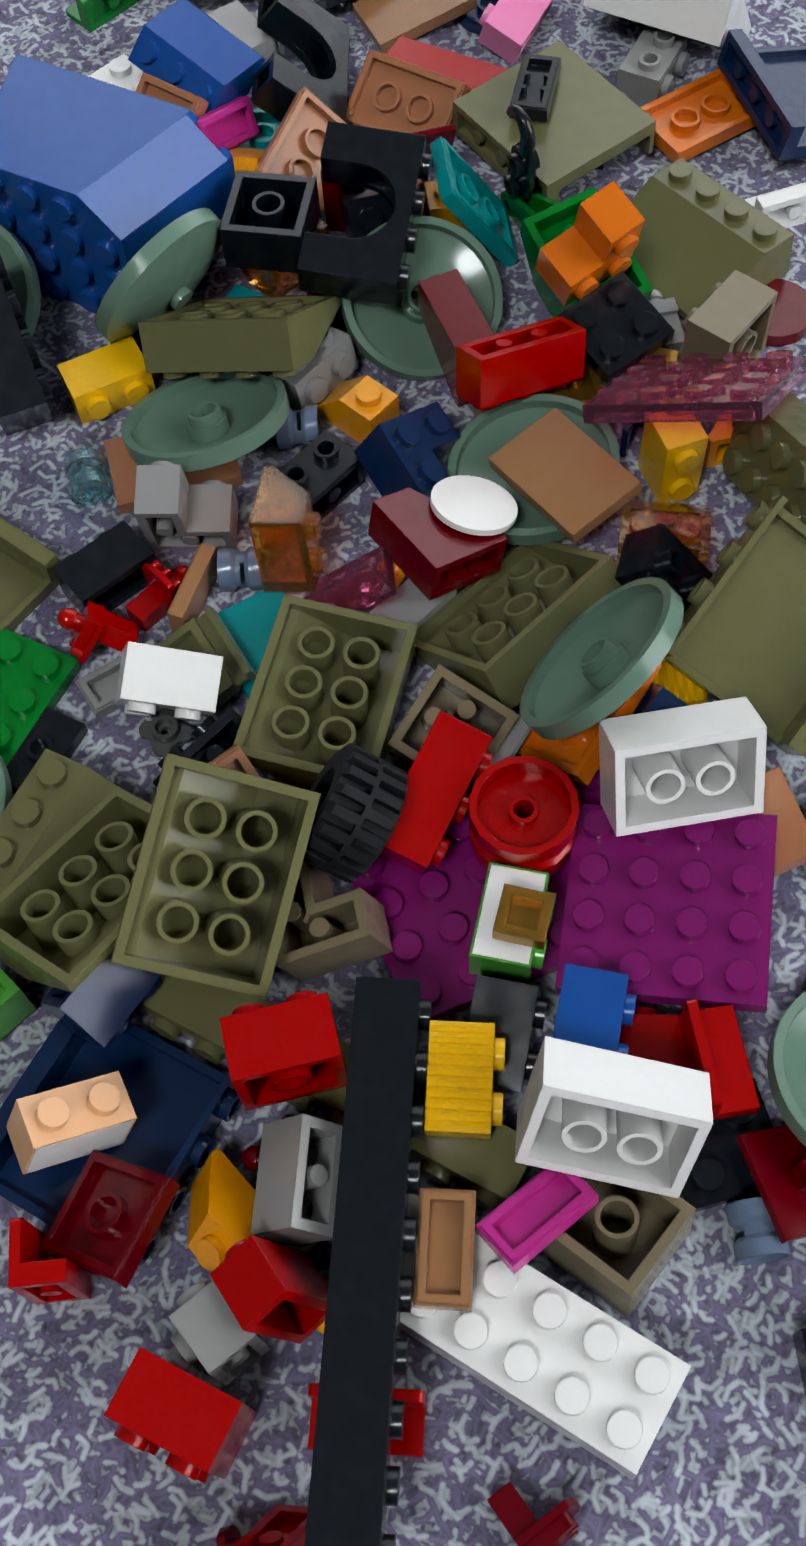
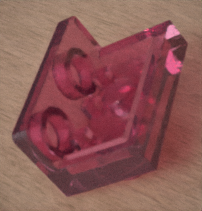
(359, 582)

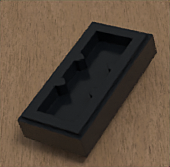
(536, 85)
(52, 732)

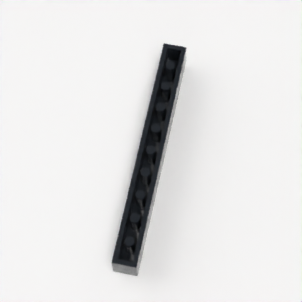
(366, 1278)

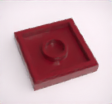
(110, 1217)

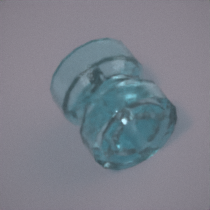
(87, 477)

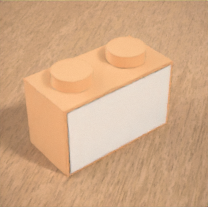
(70, 1122)

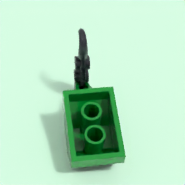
(541, 217)

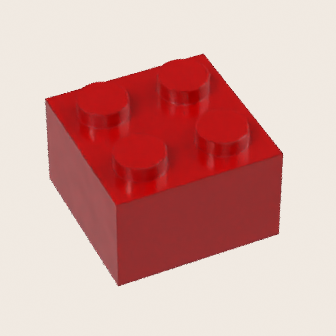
(283, 1050)
(181, 1414)

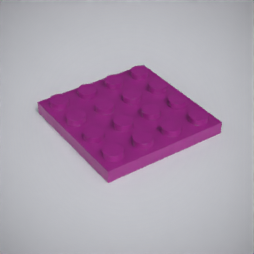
(674, 909)

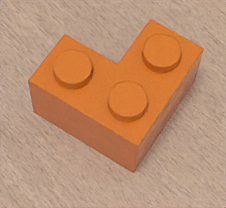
(594, 247)

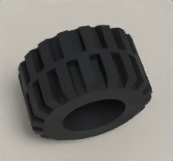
(354, 812)

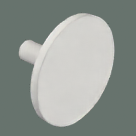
(473, 505)

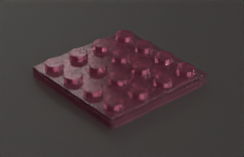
(698, 389)

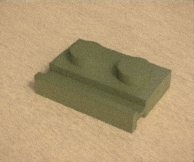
(212, 637)

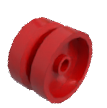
(523, 815)

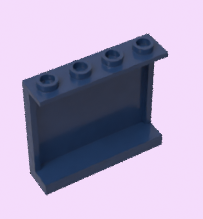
(771, 90)
(172, 1095)

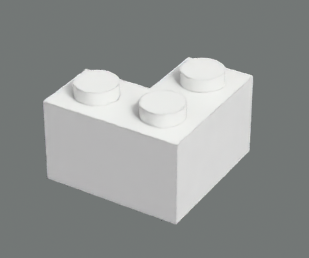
(168, 679)

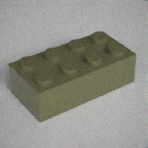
(770, 456)

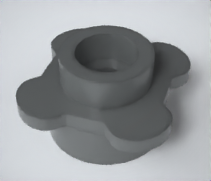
(161, 743)

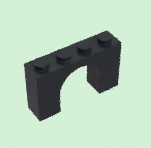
(320, 44)
(372, 265)

